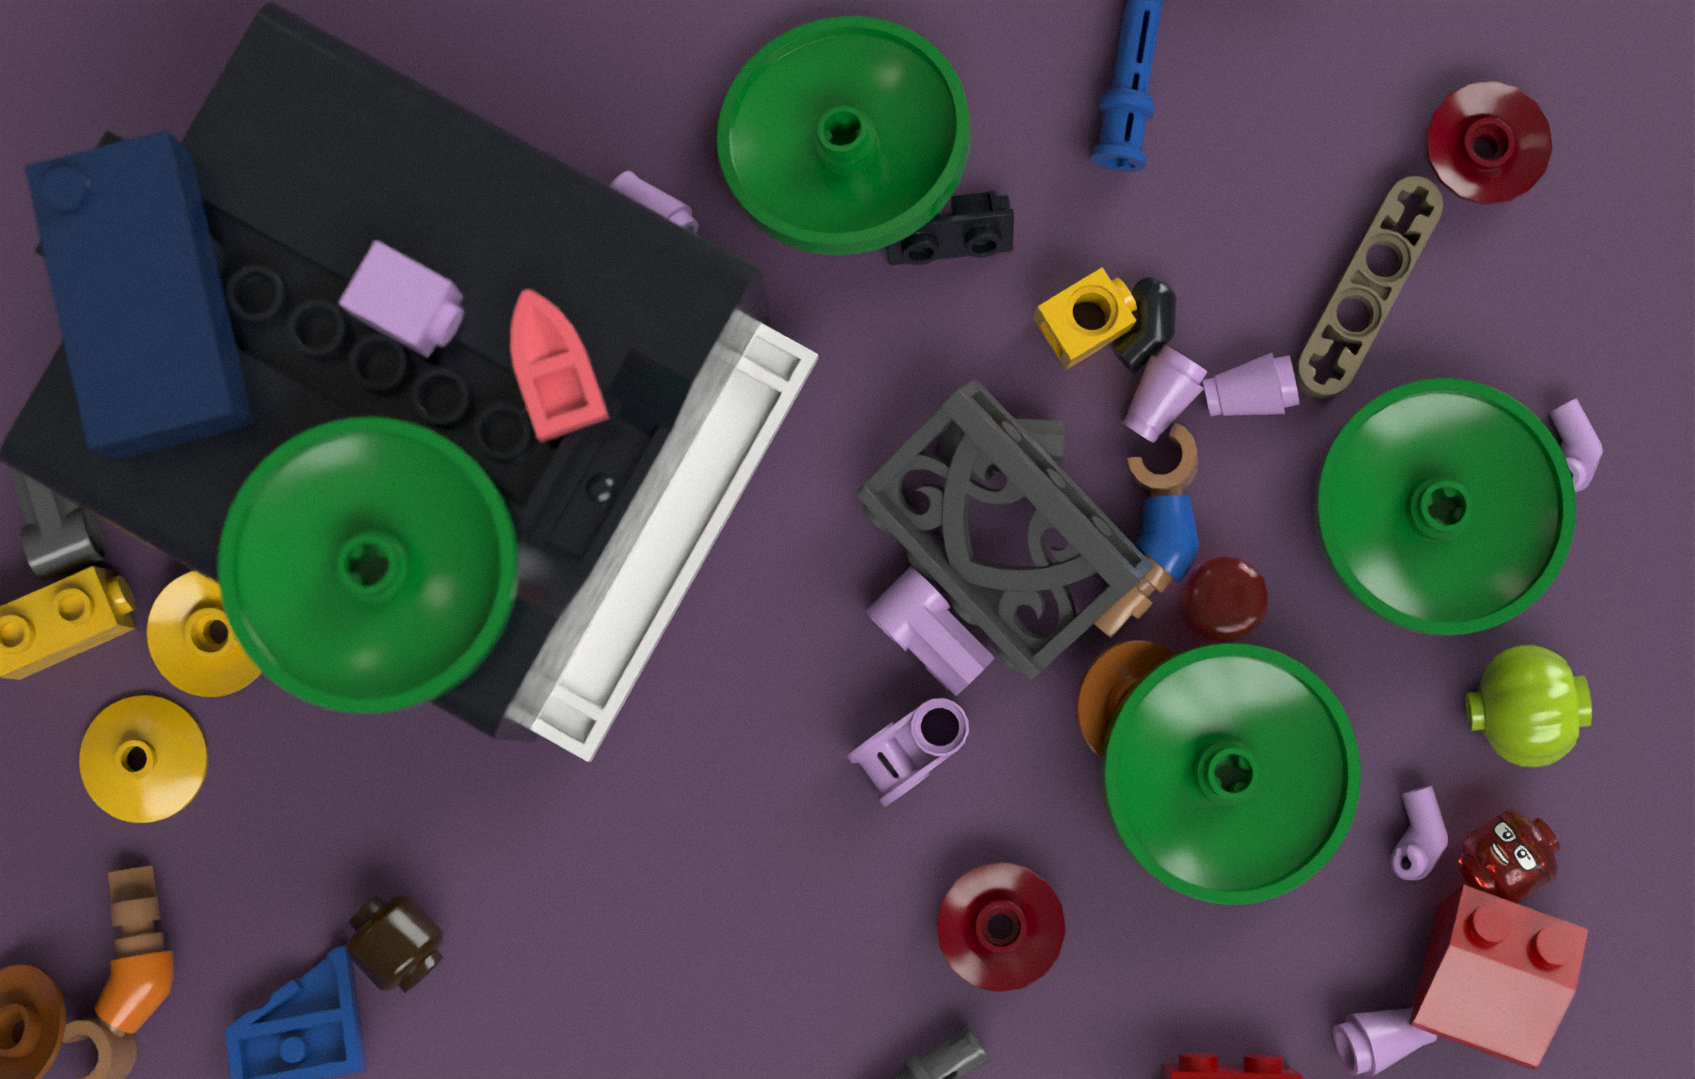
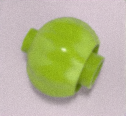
(1529, 706)

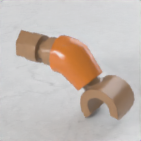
(137, 980)

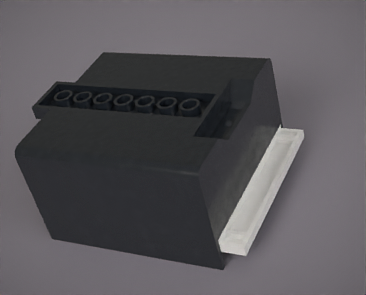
(298, 174)

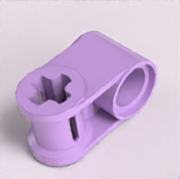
(907, 751)

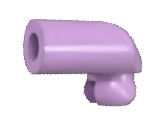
(1578, 443)
(1424, 838)

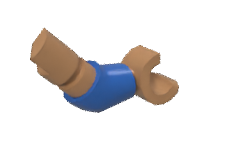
(1166, 534)

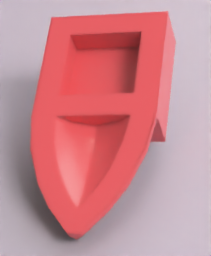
(553, 369)

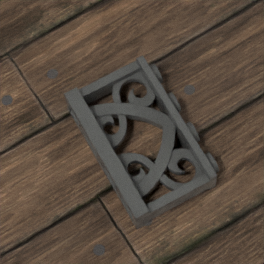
(1091, 537)

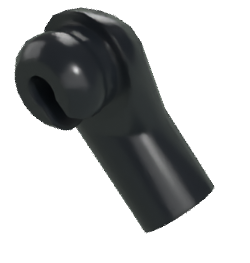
(1156, 323)

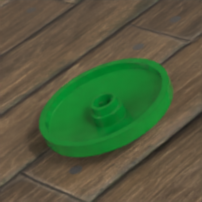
(844, 135)
(1444, 507)
(368, 565)
(1230, 773)

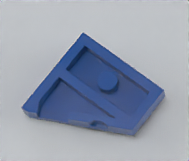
(303, 1029)

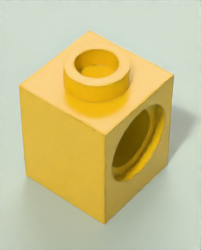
(1070, 340)

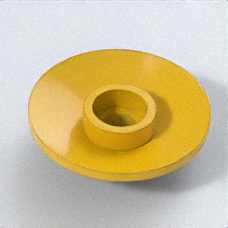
(182, 640)
(173, 766)

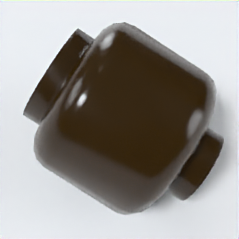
(394, 943)

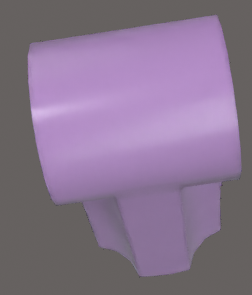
(919, 620)

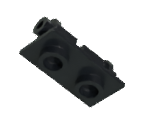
(978, 228)

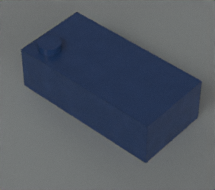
(138, 296)

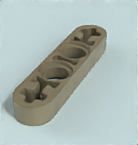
(1363, 285)

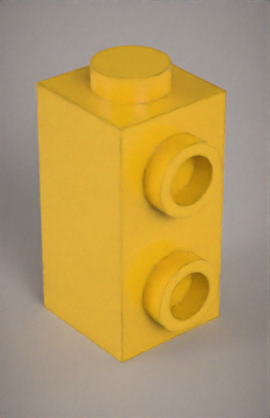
(63, 621)

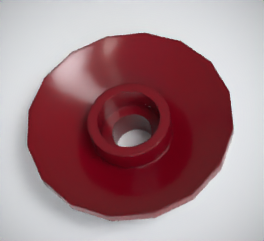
(1511, 126)
(1010, 960)

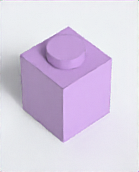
(404, 300)

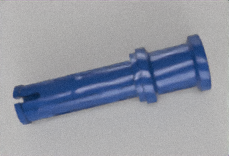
(1127, 102)

